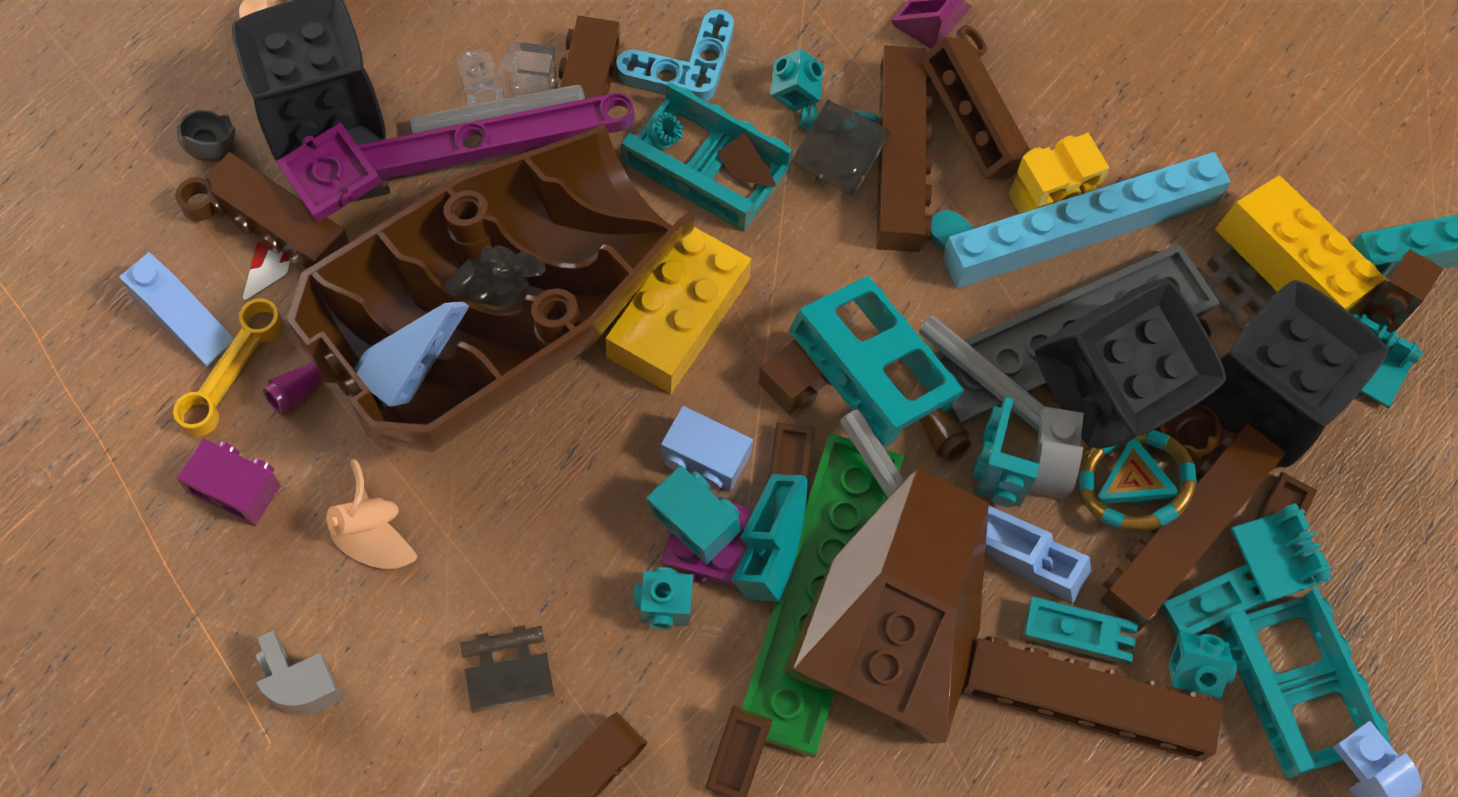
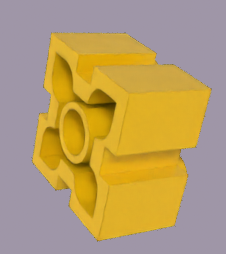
(1058, 174)

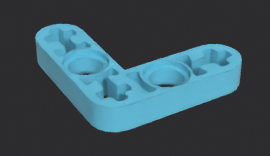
(686, 72)

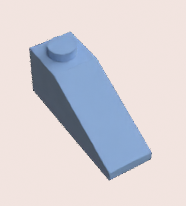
(176, 309)
(401, 361)

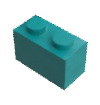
(694, 513)

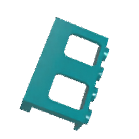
(695, 179)
(858, 365)
(1276, 694)

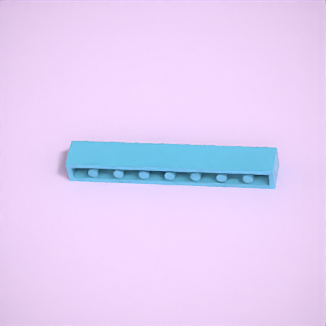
(1084, 220)

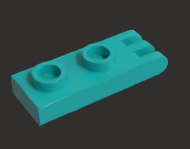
(1212, 602)
(1079, 630)

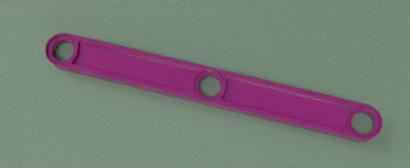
(499, 136)

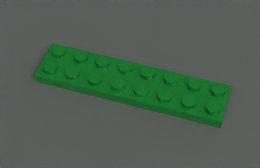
(837, 507)

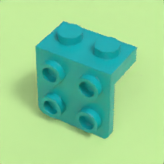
(1000, 475)

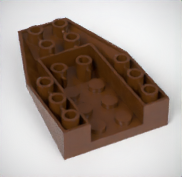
(901, 608)

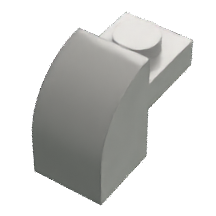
(1057, 452)
(297, 687)

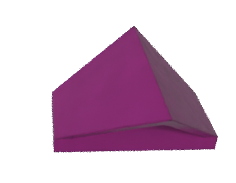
(930, 19)

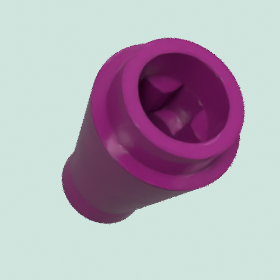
(291, 388)

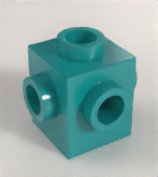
(797, 80)
(664, 598)
(1201, 664)

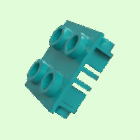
(1393, 370)
(1282, 553)

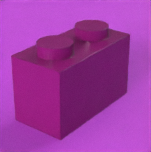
(229, 480)

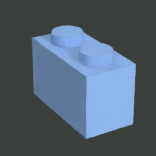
(706, 448)

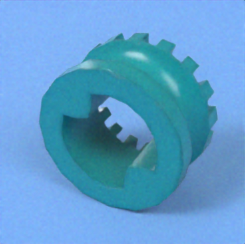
(673, 129)

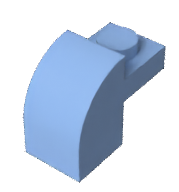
(1378, 766)

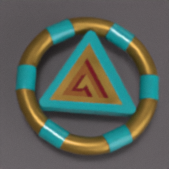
(1138, 481)

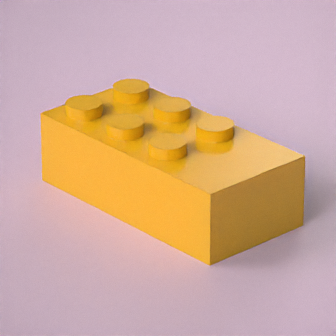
(1293, 241)
(678, 309)

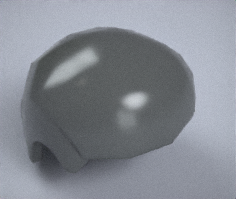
(205, 135)

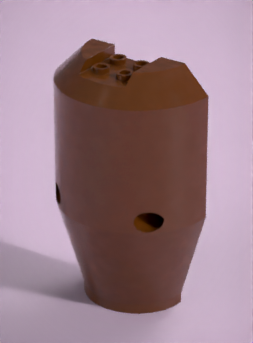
(554, 202)

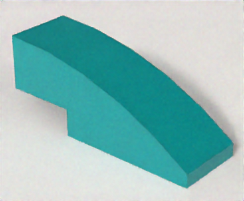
(772, 538)

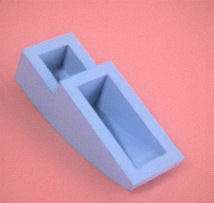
(1035, 555)

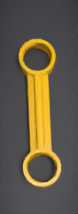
(228, 367)

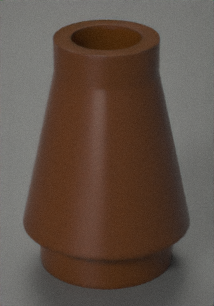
(946, 435)

